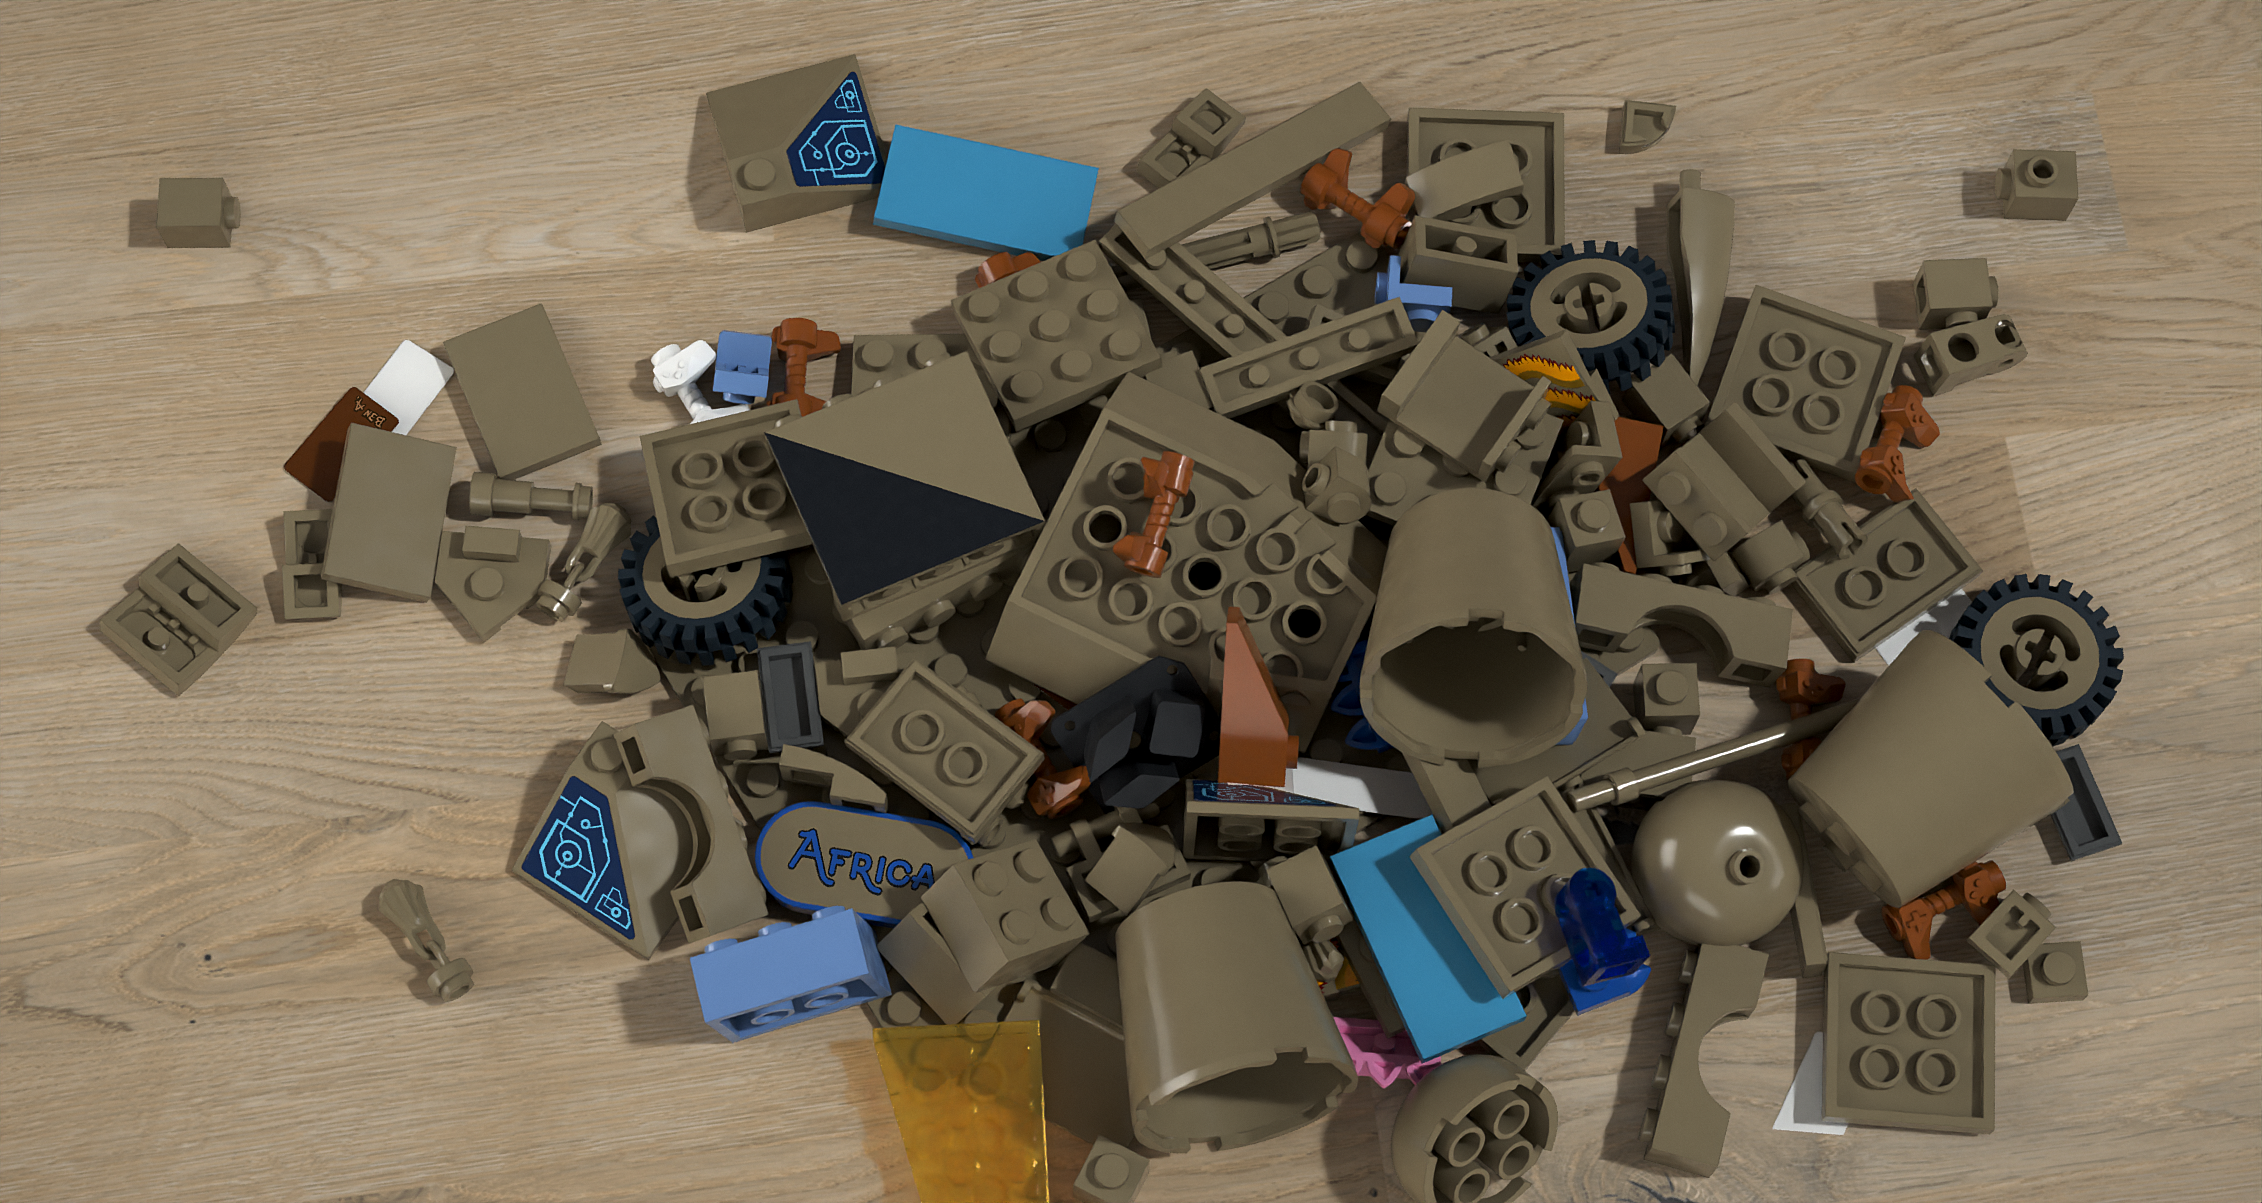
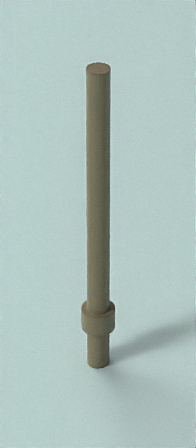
(1626, 784)

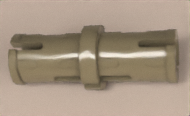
(1825, 512)

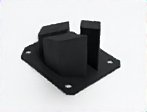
(1173, 729)

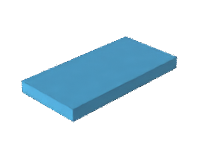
(984, 194)
(1416, 946)

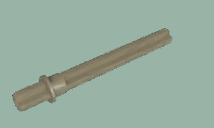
(1245, 244)

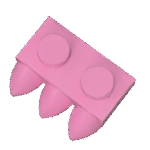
(1382, 1057)

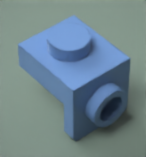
(1420, 302)
(742, 366)

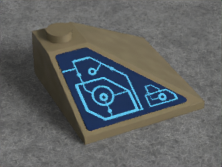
(799, 142)
(1260, 822)
(610, 848)

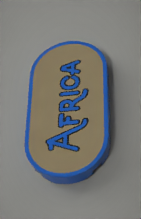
(854, 859)

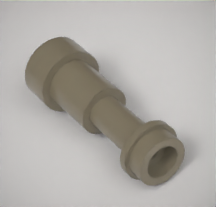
(495, 494)

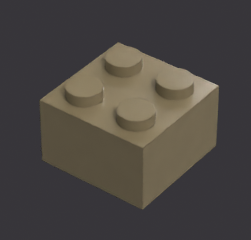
(1004, 915)

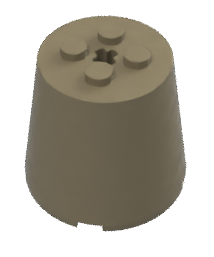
(1472, 634)
(1927, 774)
(1224, 1021)

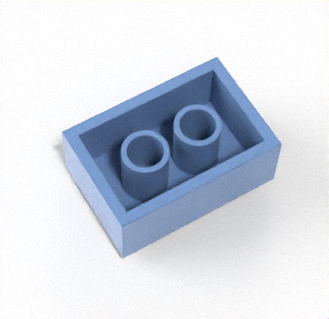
(789, 974)

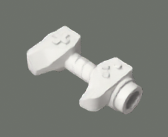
(678, 372)

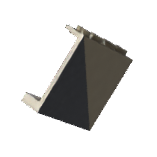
(905, 483)

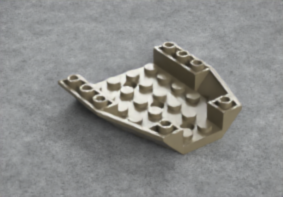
(1089, 620)

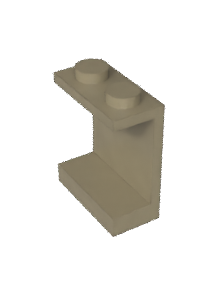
(1463, 401)
(1724, 481)

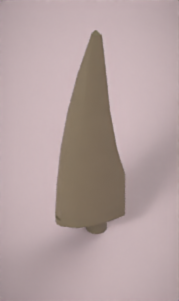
(1699, 256)

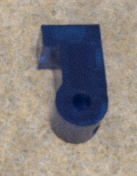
(1595, 929)

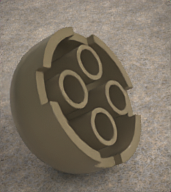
(1691, 859)
(1466, 1112)

